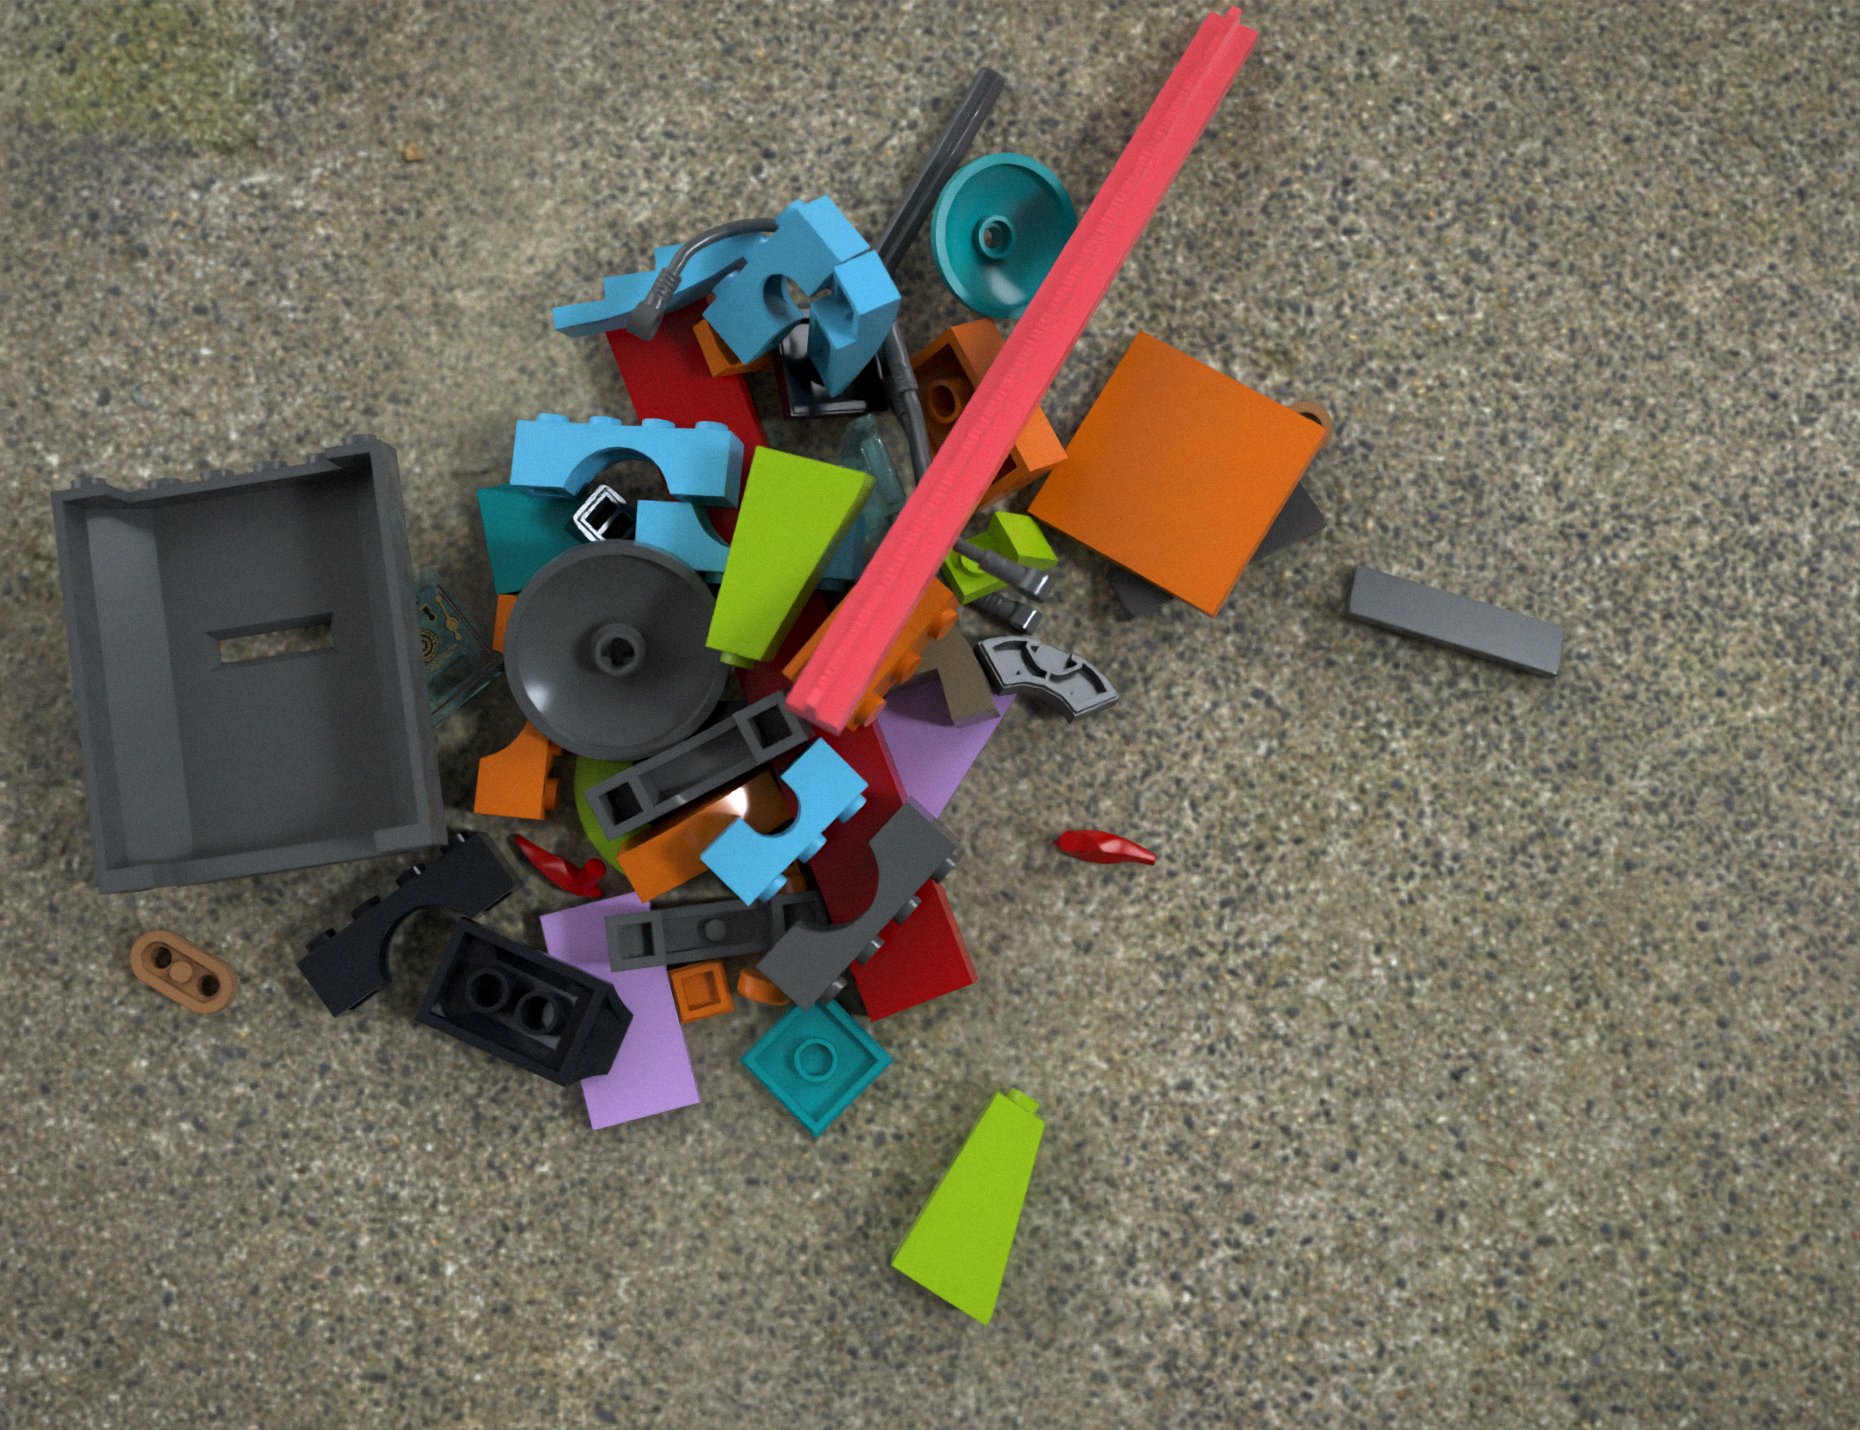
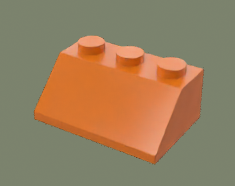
(947, 379)
(931, 619)

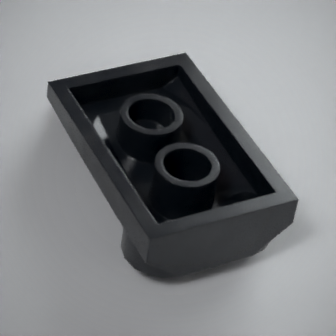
(525, 1006)

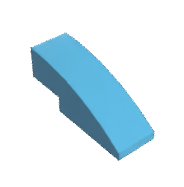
(851, 320)

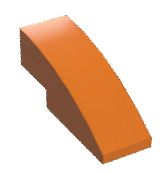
(672, 850)

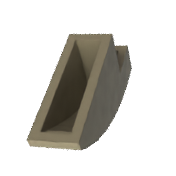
(956, 665)

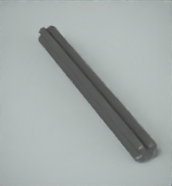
(938, 168)

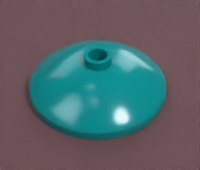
(1028, 226)

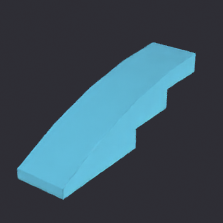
(624, 292)

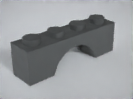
(697, 765)
(814, 954)

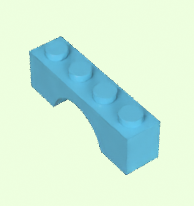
(563, 457)
(689, 534)

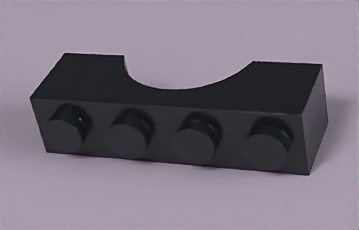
(355, 962)

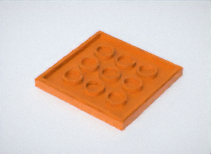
(1178, 473)

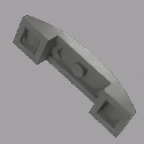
(706, 930)

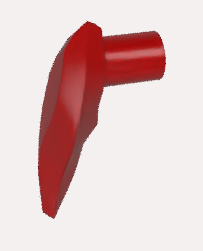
(1102, 848)
(562, 872)

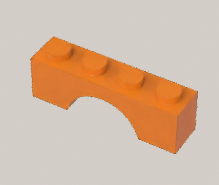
(521, 776)

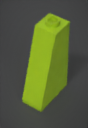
(780, 549)
(972, 1214)

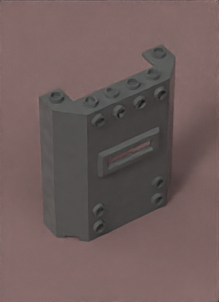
(261, 759)

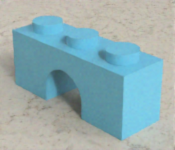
(754, 305)
(753, 860)

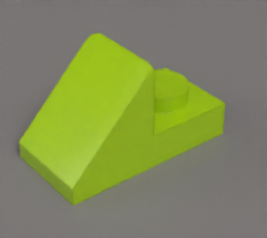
(1012, 537)

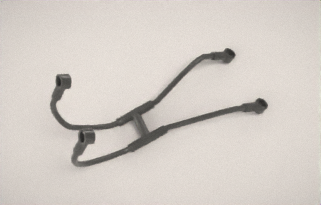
(902, 387)

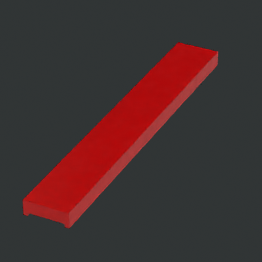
(925, 952)

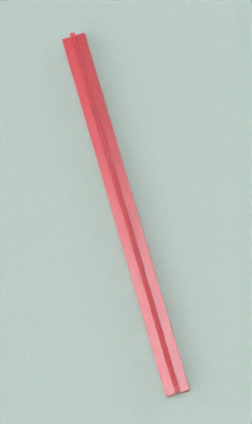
(1019, 378)

